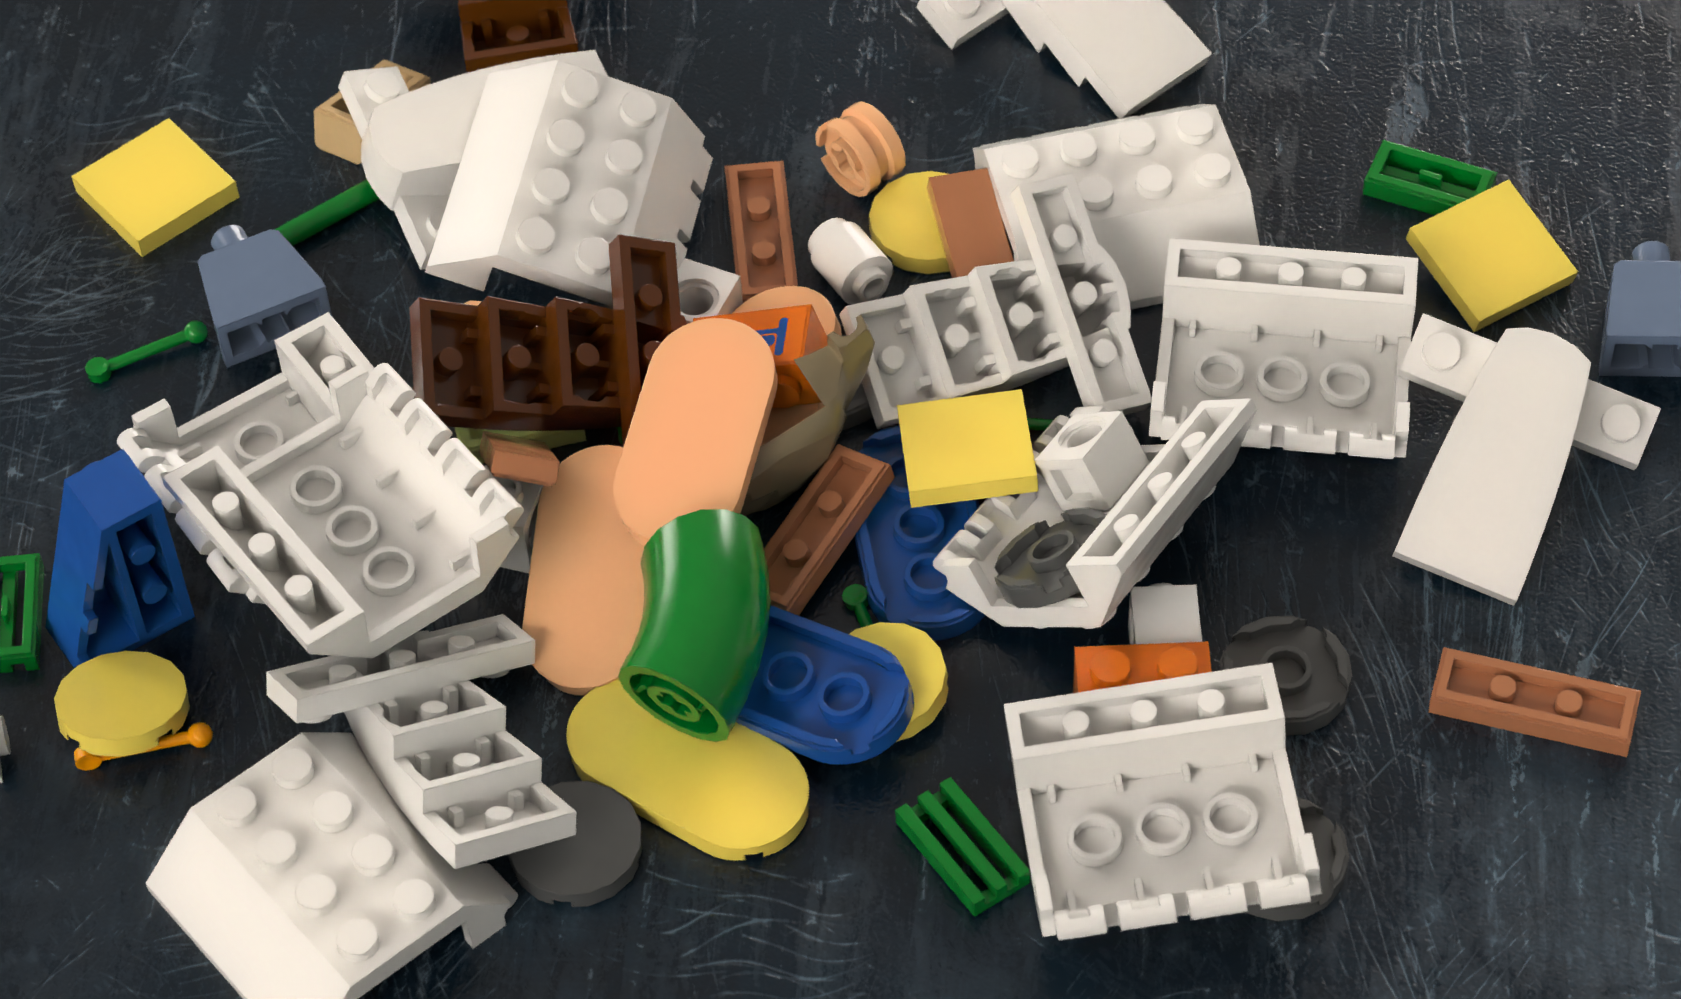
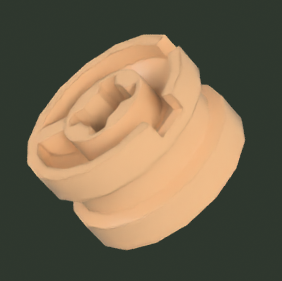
(861, 149)

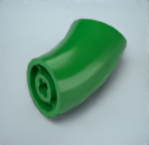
(700, 622)

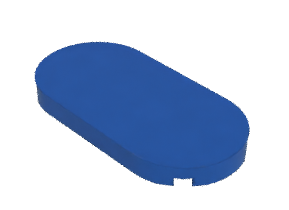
(899, 550)
(826, 693)

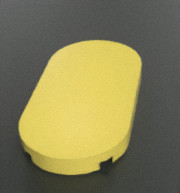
(715, 795)

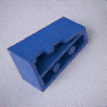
(113, 564)

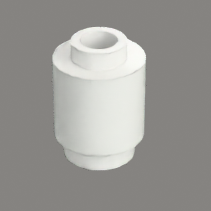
(849, 261)

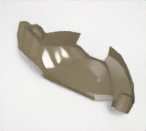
(799, 452)

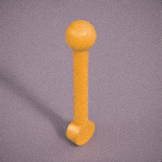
(198, 735)

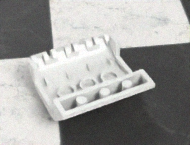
(560, 172)
(1139, 184)
(1298, 334)
(245, 425)
(358, 520)
(1126, 539)
(1159, 802)
(316, 877)

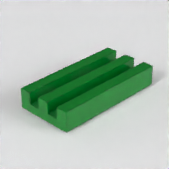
(1426, 189)
(29, 651)
(933, 807)

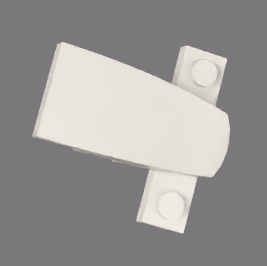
(1120, 46)
(419, 138)
(1011, 319)
(1507, 448)
(439, 736)

